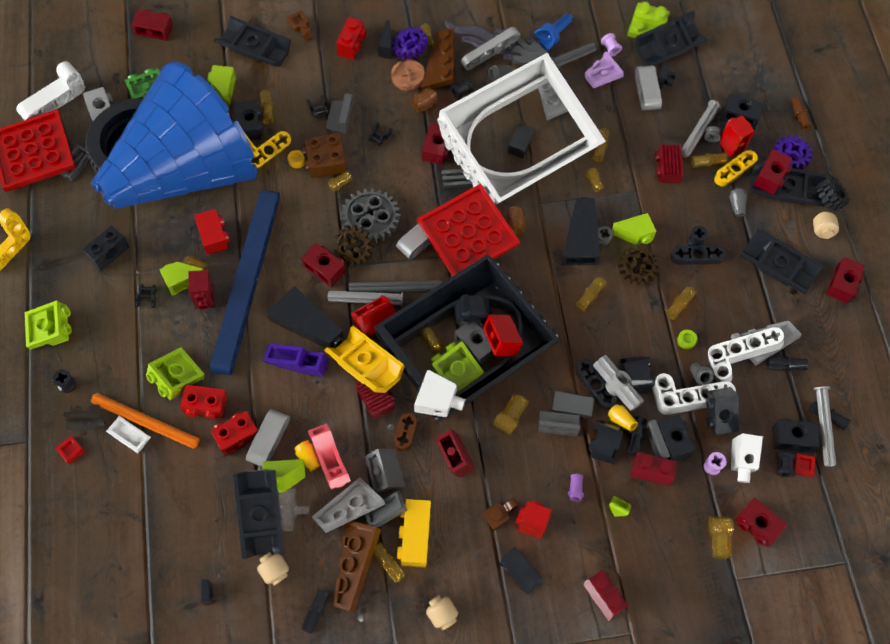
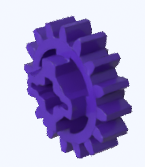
(409, 42)
(795, 149)

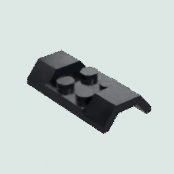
(669, 40)
(254, 42)
(798, 188)
(781, 261)
(258, 513)

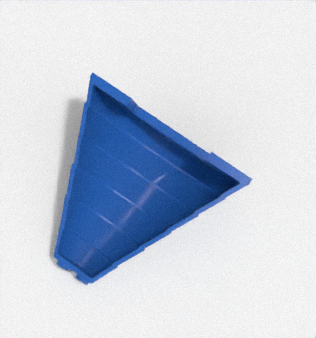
(175, 144)

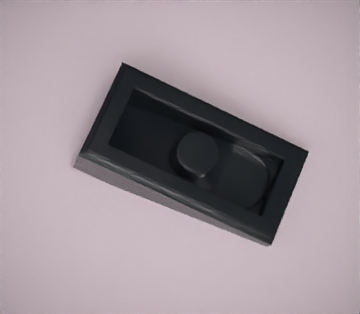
(384, 46)
(520, 141)
(520, 571)

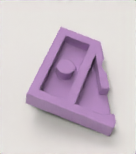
(603, 71)

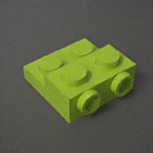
(646, 18)
(47, 325)
(456, 365)
(173, 373)

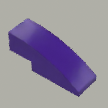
(297, 359)

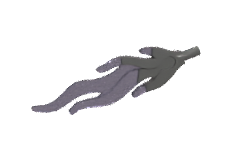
(526, 51)

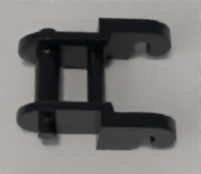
(312, 108)
(385, 136)
(153, 289)

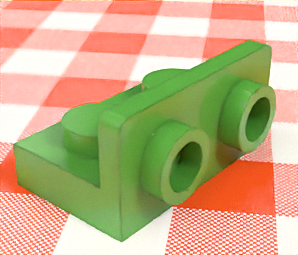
(140, 84)

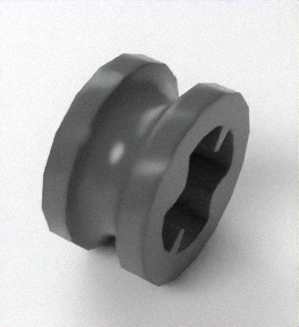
(713, 134)
(604, 229)

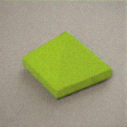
(619, 507)

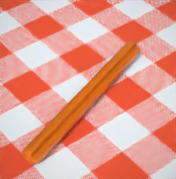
(145, 420)

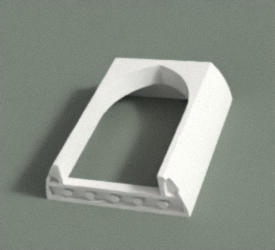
(462, 117)

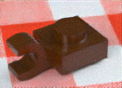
(299, 22)
(498, 514)

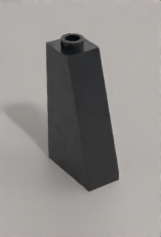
(582, 238)
(304, 318)

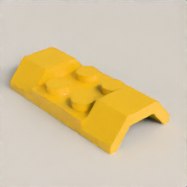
(367, 361)

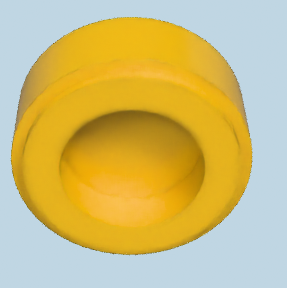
(296, 159)

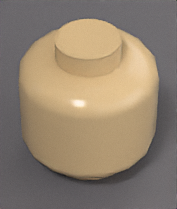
(825, 225)
(273, 568)
(442, 612)

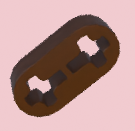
(409, 433)

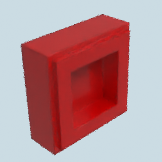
(70, 449)
(804, 464)

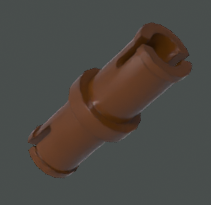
(801, 113)

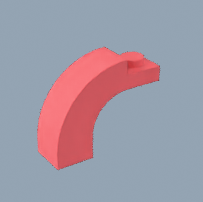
(328, 456)

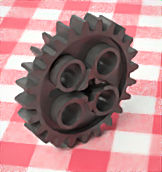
(370, 214)

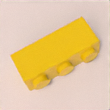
(414, 533)

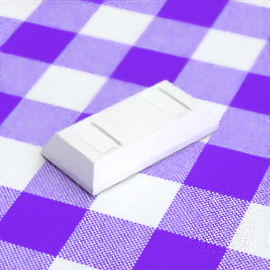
(128, 434)

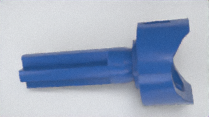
(549, 34)

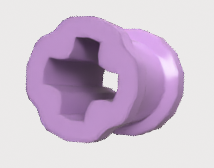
(611, 44)
(716, 458)

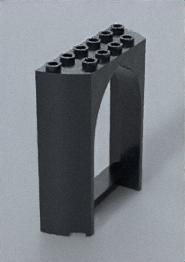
(479, 279)

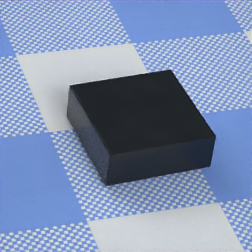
(206, 592)

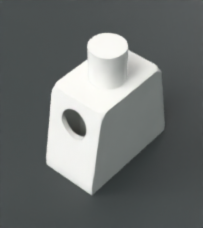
(437, 396)
(748, 449)

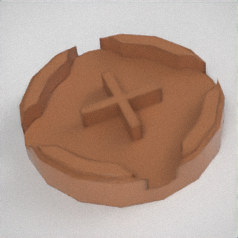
(407, 75)

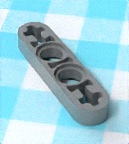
(490, 48)

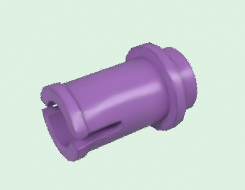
(576, 487)

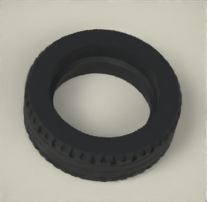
(107, 129)

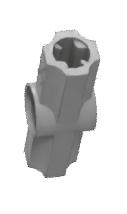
(618, 383)

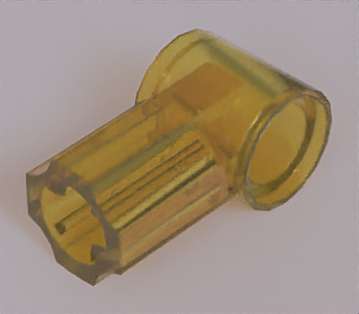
(509, 417)
(721, 530)

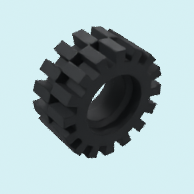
(833, 194)

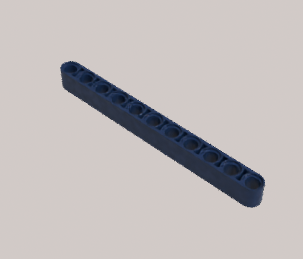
(245, 283)

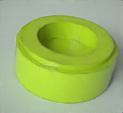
(687, 339)

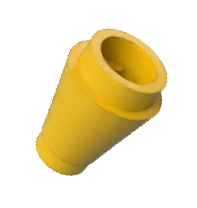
(621, 417)
(307, 452)

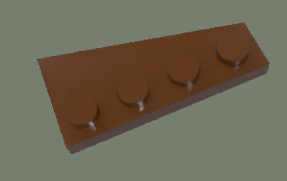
(442, 61)
(357, 554)

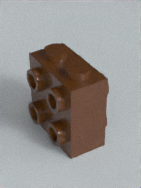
(324, 155)

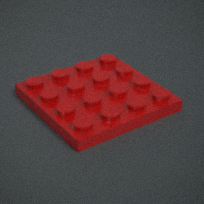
(34, 151)
(468, 230)

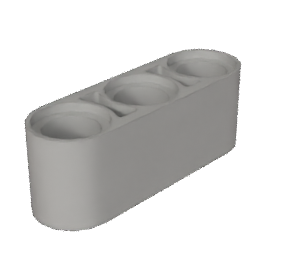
(648, 88)
(413, 242)
(267, 437)

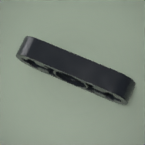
(704, 249)
(583, 375)

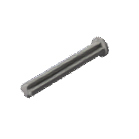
(713, 107)
(363, 297)
(825, 426)

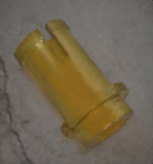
(427, 29)
(593, 176)
(339, 181)
(190, 260)
(434, 343)

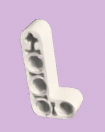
(55, 94)
(746, 352)
(676, 396)

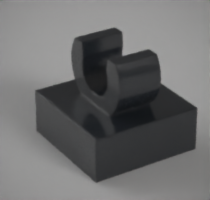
(665, 77)

